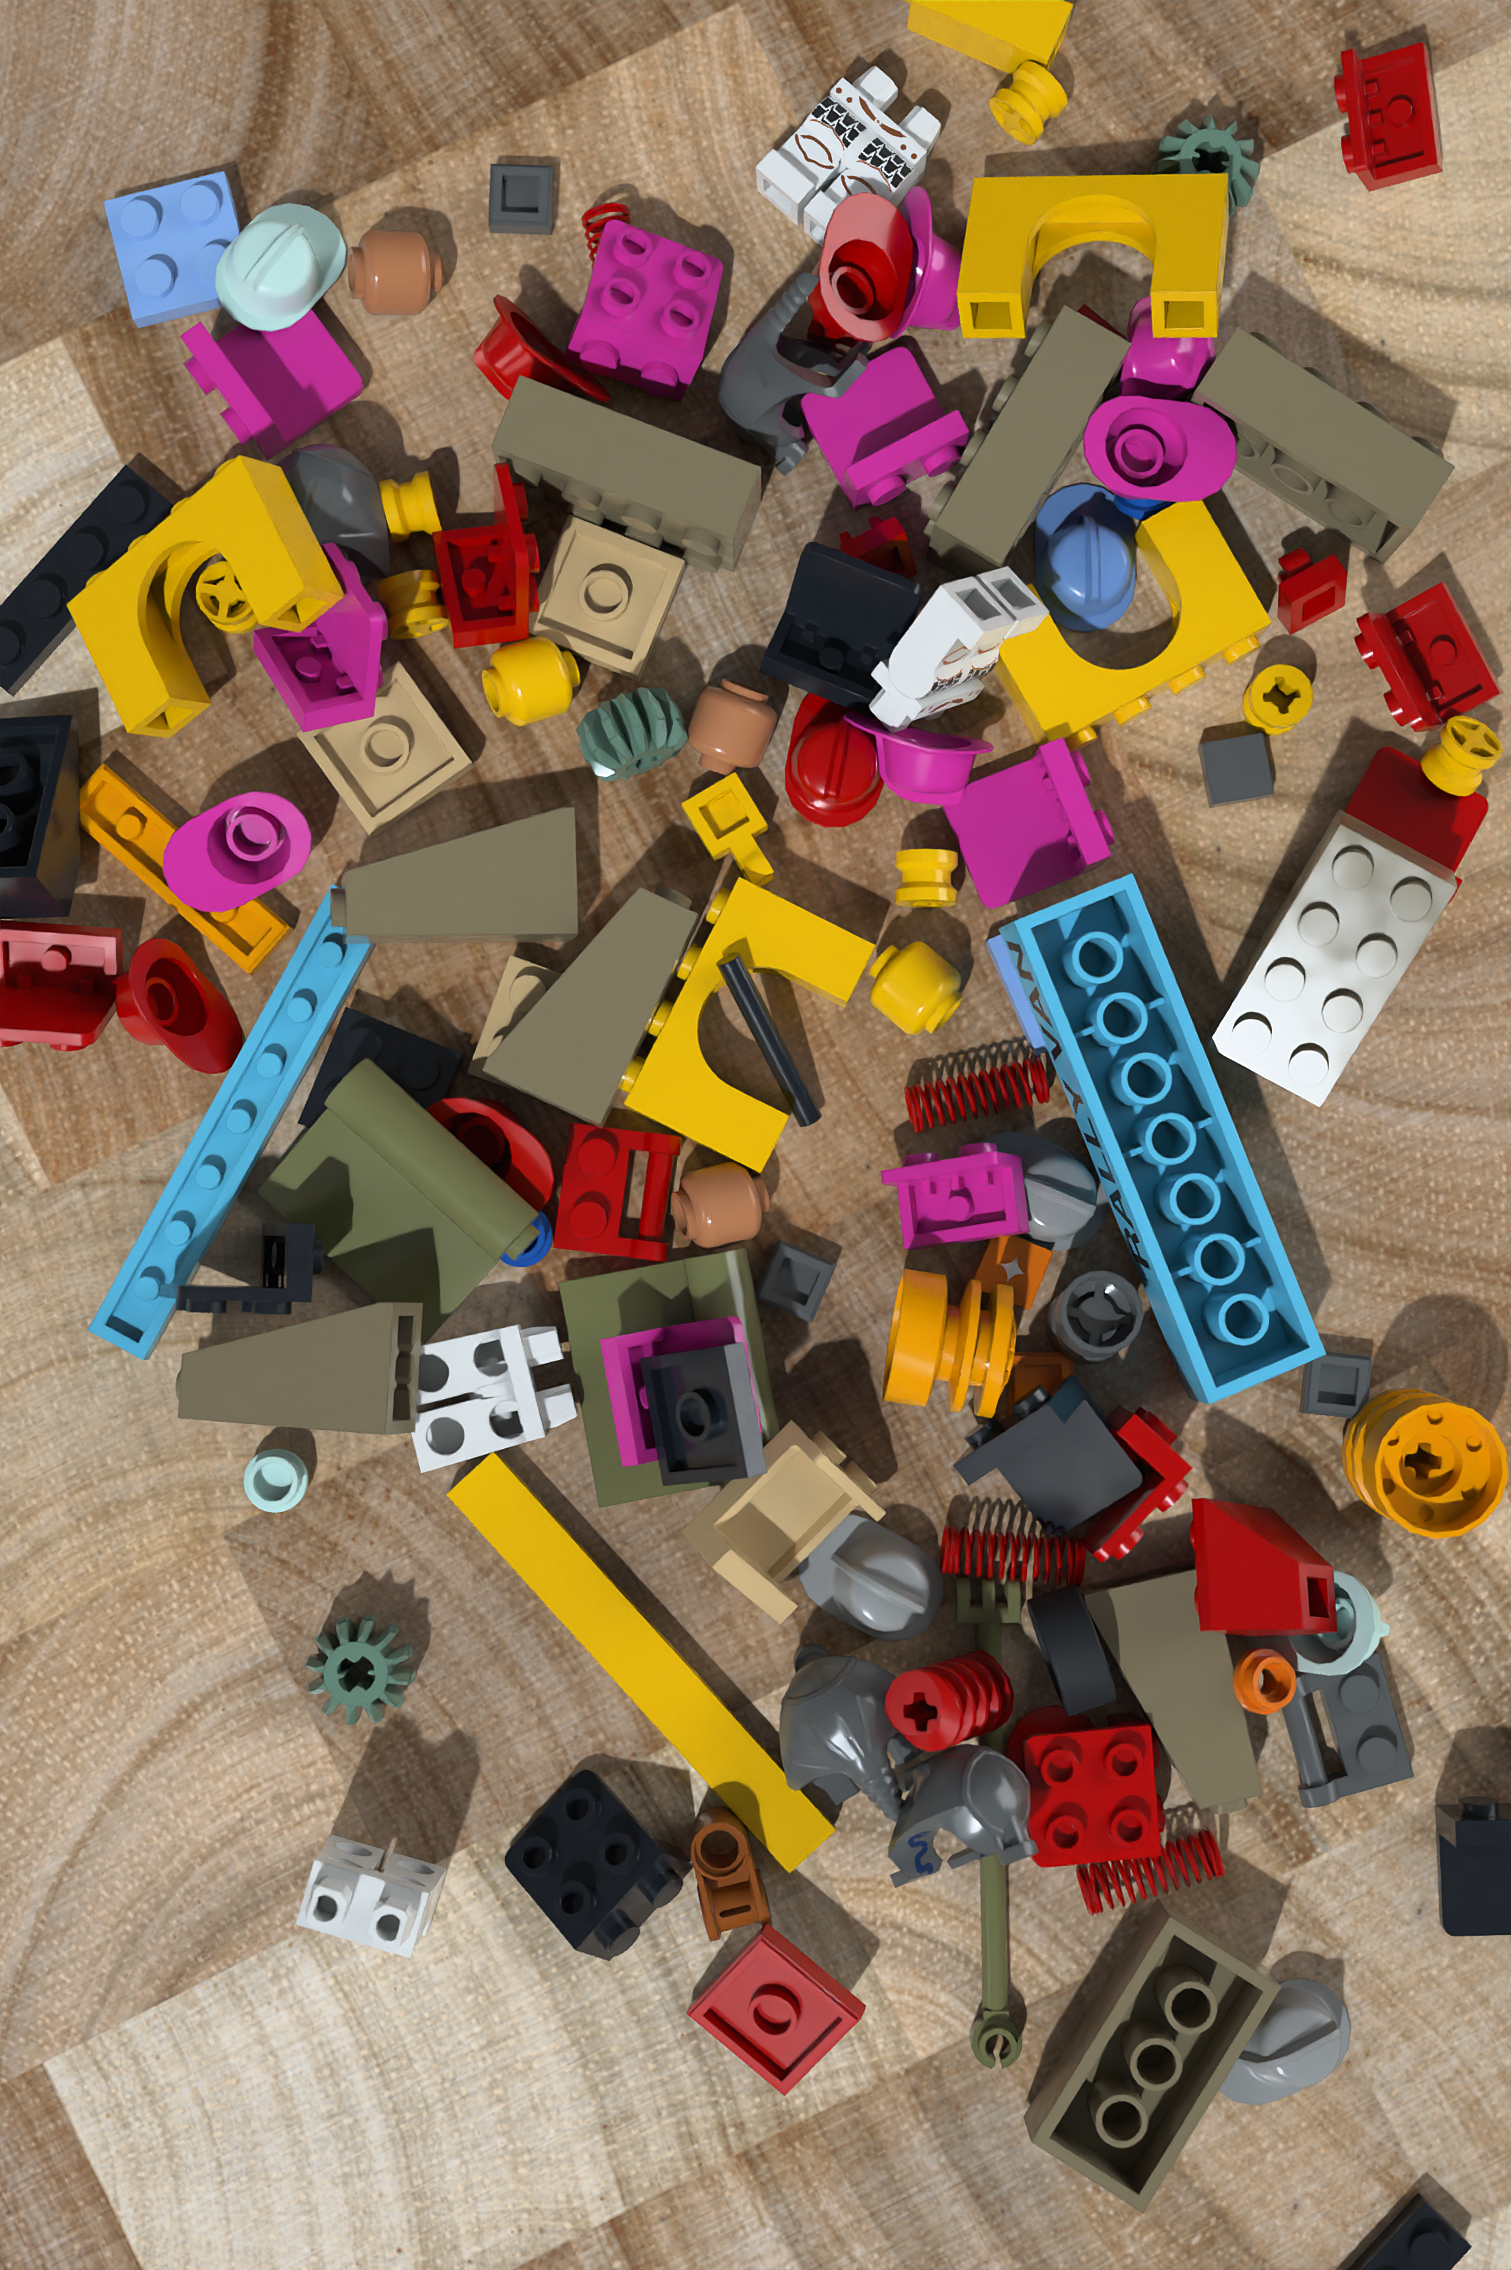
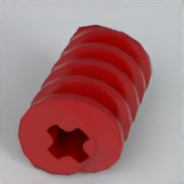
(950, 1701)

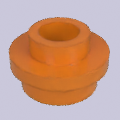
(1277, 1686)

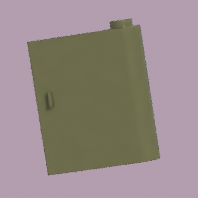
(399, 1198)
(646, 1300)

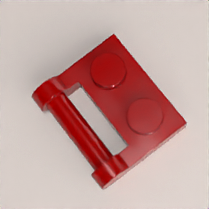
(596, 1189)

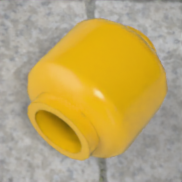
(530, 681)
(915, 988)

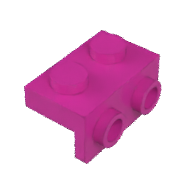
(959, 1197)

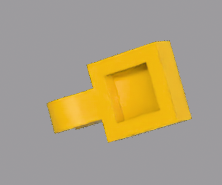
(729, 823)

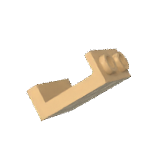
(774, 1520)

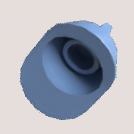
(1084, 558)

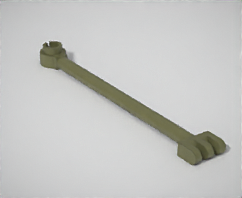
(994, 2007)

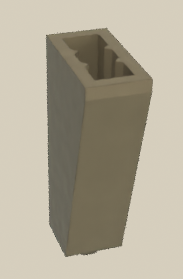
(473, 889)
(598, 1012)
(323, 1374)
(1179, 1681)

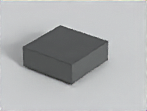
(521, 199)
(1236, 770)
(795, 1280)
(1336, 1385)

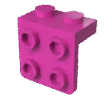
(645, 311)
(273, 381)
(884, 430)
(334, 664)
(1030, 826)
(626, 1382)

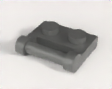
(1361, 1728)

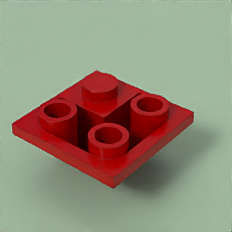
(1257, 1574)

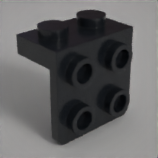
(840, 626)
(287, 1270)
(1055, 1455)
(1474, 1866)
(596, 1868)

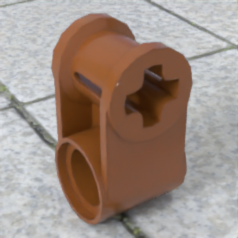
(728, 1883)

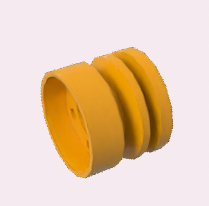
(949, 1343)
(1458, 1469)

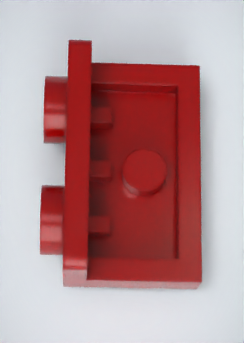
(1389, 116)

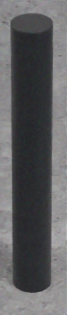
(769, 1039)

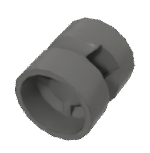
(1094, 1317)

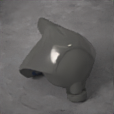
(773, 369)
(341, 505)
(838, 1730)
(971, 1795)

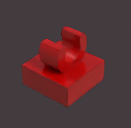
(882, 546)
(1309, 589)

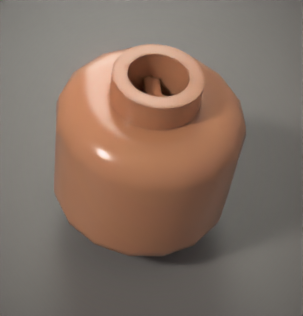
(393, 272)
(731, 726)
(719, 1205)

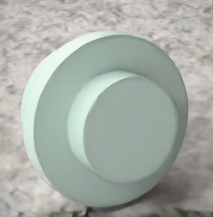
(276, 1480)

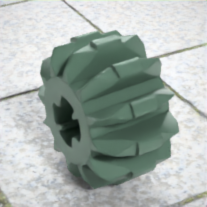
(1211, 152)
(632, 733)
(354, 1646)

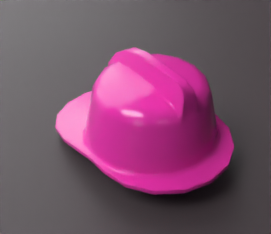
(934, 271)
(1162, 365)
(1159, 449)
(922, 763)
(236, 851)

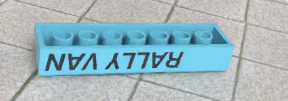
(1162, 1140)

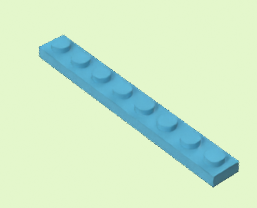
(231, 1135)

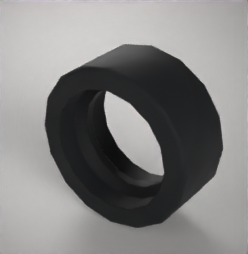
(1071, 1649)

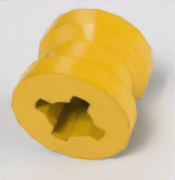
(1028, 102)
(410, 506)
(217, 592)
(412, 604)
(1270, 711)
(1461, 755)
(926, 878)

